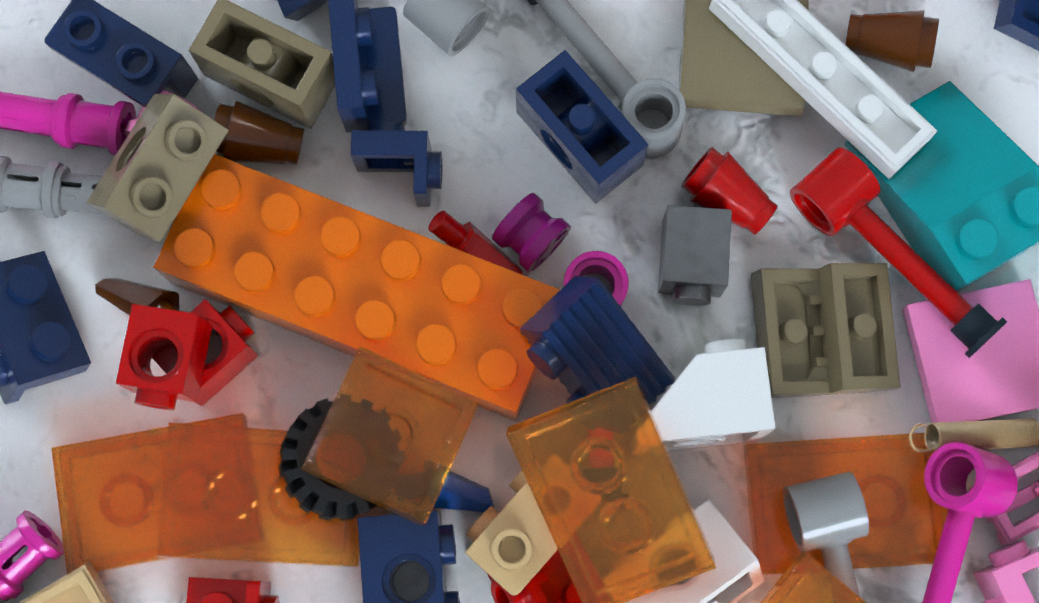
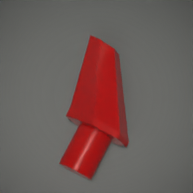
(469, 240)

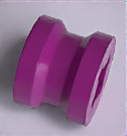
(531, 232)

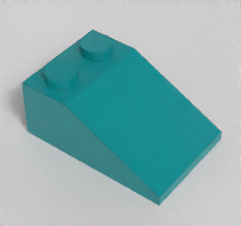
(966, 194)

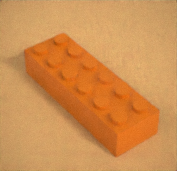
(355, 283)

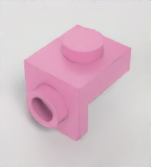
(1004, 579)

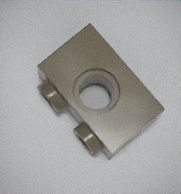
(264, 62)
(157, 166)

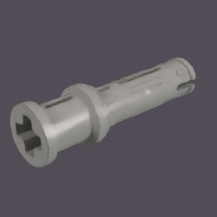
(45, 188)

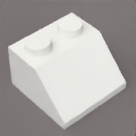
(718, 399)

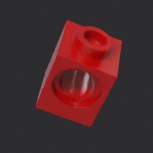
(146, 333)
(235, 352)

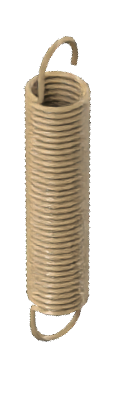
(980, 434)

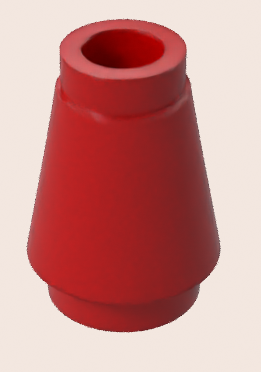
(723, 183)

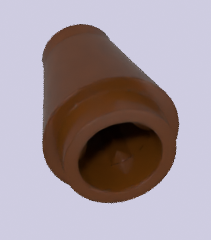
(894, 38)
(257, 136)

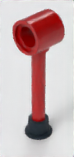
(839, 195)

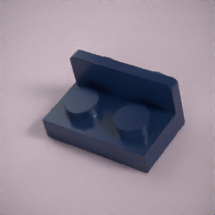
(119, 52)
(366, 64)

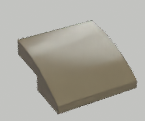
(725, 73)
(826, 329)

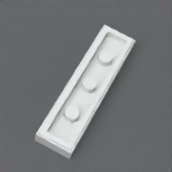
(829, 78)

